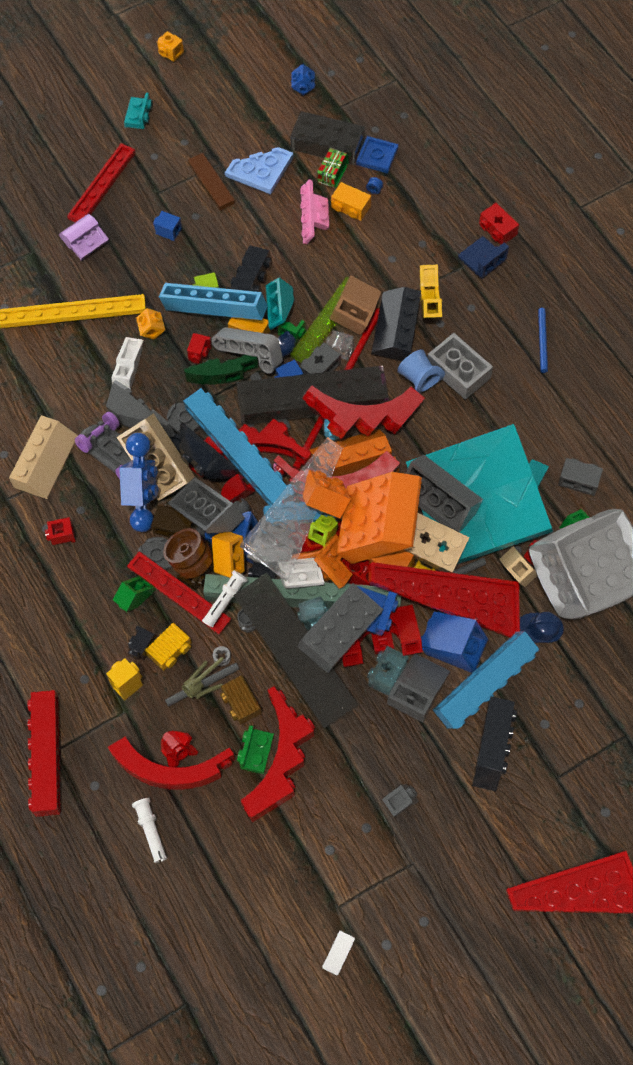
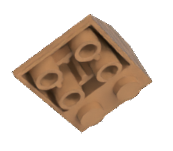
(355, 305)

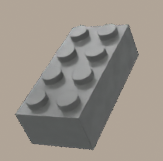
(340, 628)

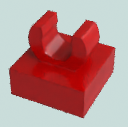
(381, 642)

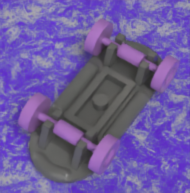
(102, 443)

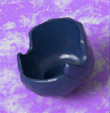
(287, 343)

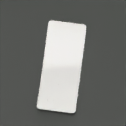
(338, 953)

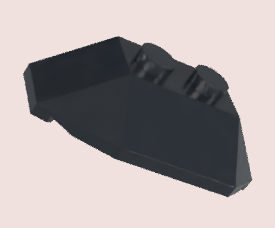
(203, 456)

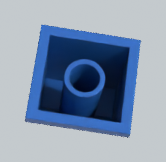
(454, 640)

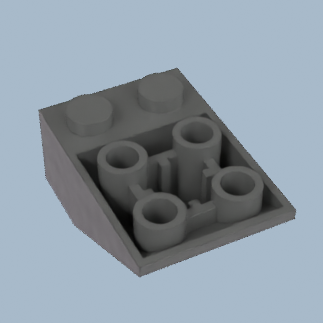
(417, 687)

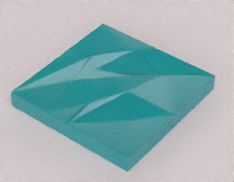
(499, 474)

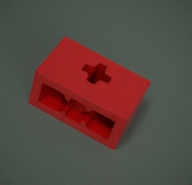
(498, 224)

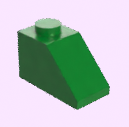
(133, 593)

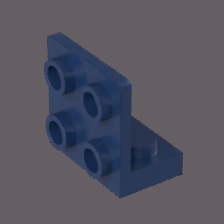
(484, 256)

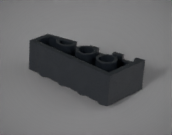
(253, 270)

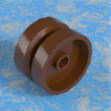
(188, 553)

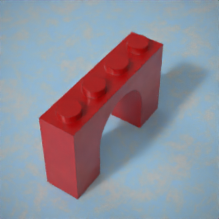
(403, 626)

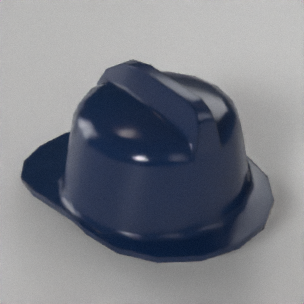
(542, 627)

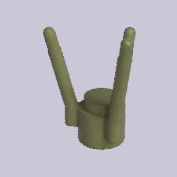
(194, 686)

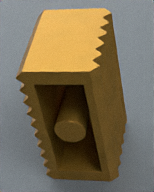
(240, 699)

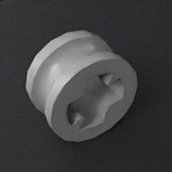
(222, 650)

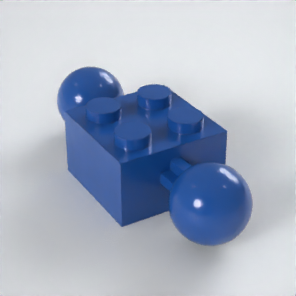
(139, 482)

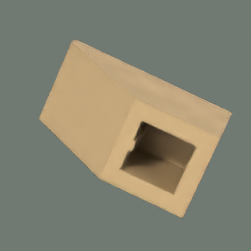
(518, 566)

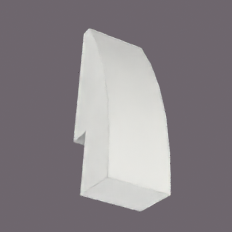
(128, 361)

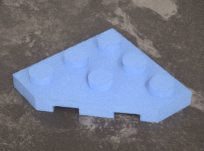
(260, 169)

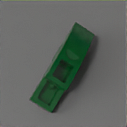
(214, 372)

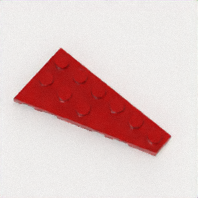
(588, 888)

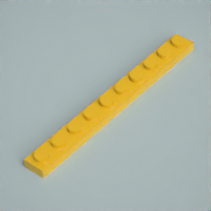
(72, 311)

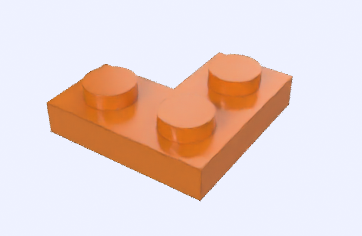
(331, 564)

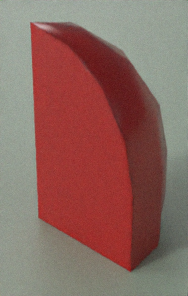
(236, 489)

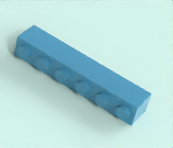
(213, 301)
(486, 680)

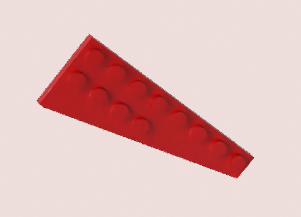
(484, 599)

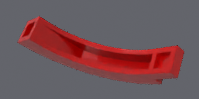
(169, 777)

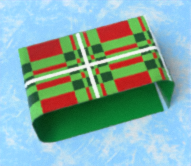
(332, 168)

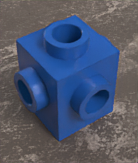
(303, 79)

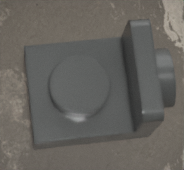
(400, 799)

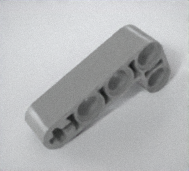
(250, 343)

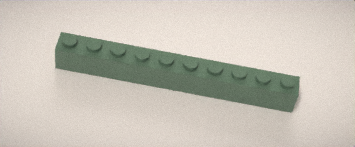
(329, 591)

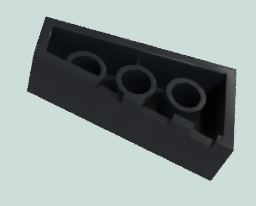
(494, 744)

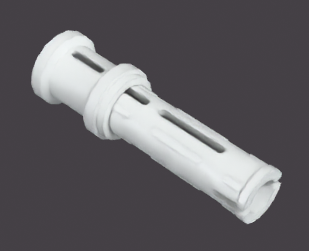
(225, 597)
(147, 820)

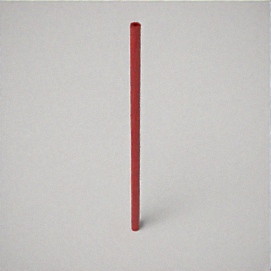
(320, 421)

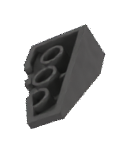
(132, 411)

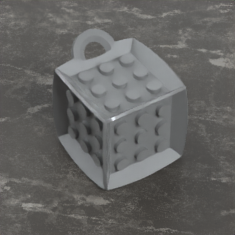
(587, 564)

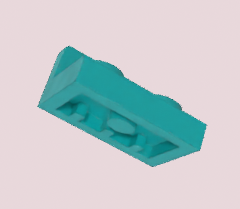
(138, 112)

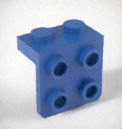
(388, 603)

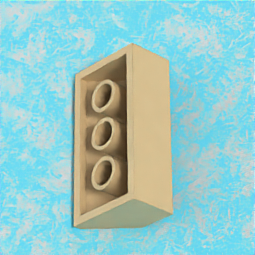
(43, 457)
(172, 470)

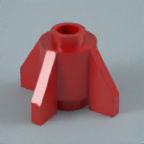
(176, 747)

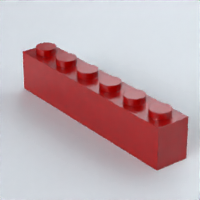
(44, 753)

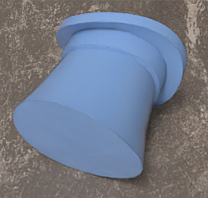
(420, 371)

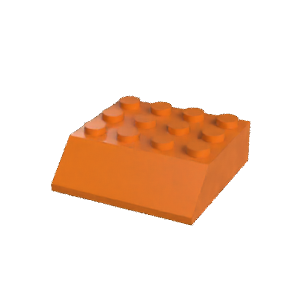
(379, 516)

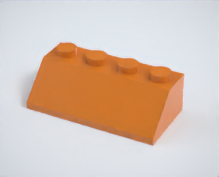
(359, 452)

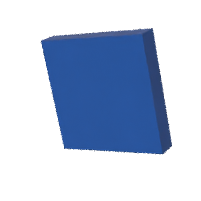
(377, 154)

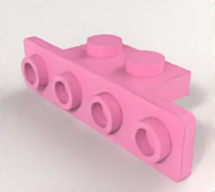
(313, 211)

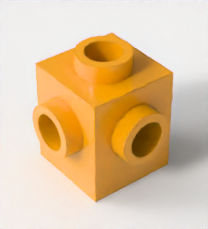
(170, 46)
(150, 323)

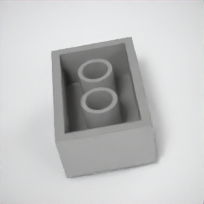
(462, 365)

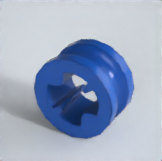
(374, 185)

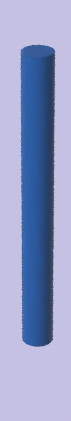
(543, 340)

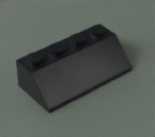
(396, 323)

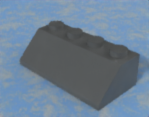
(444, 495)
(206, 508)

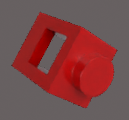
(198, 348)
(60, 531)

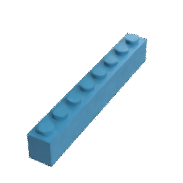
(235, 446)

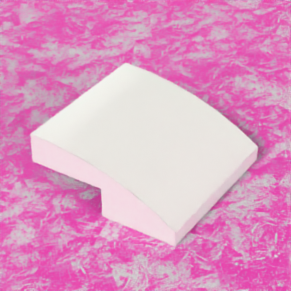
(304, 574)

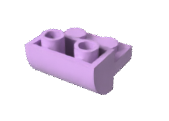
(84, 236)

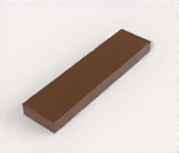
(211, 181)

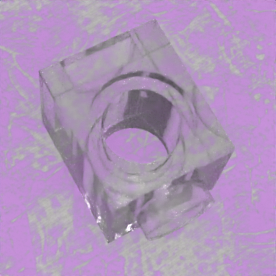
(341, 343)

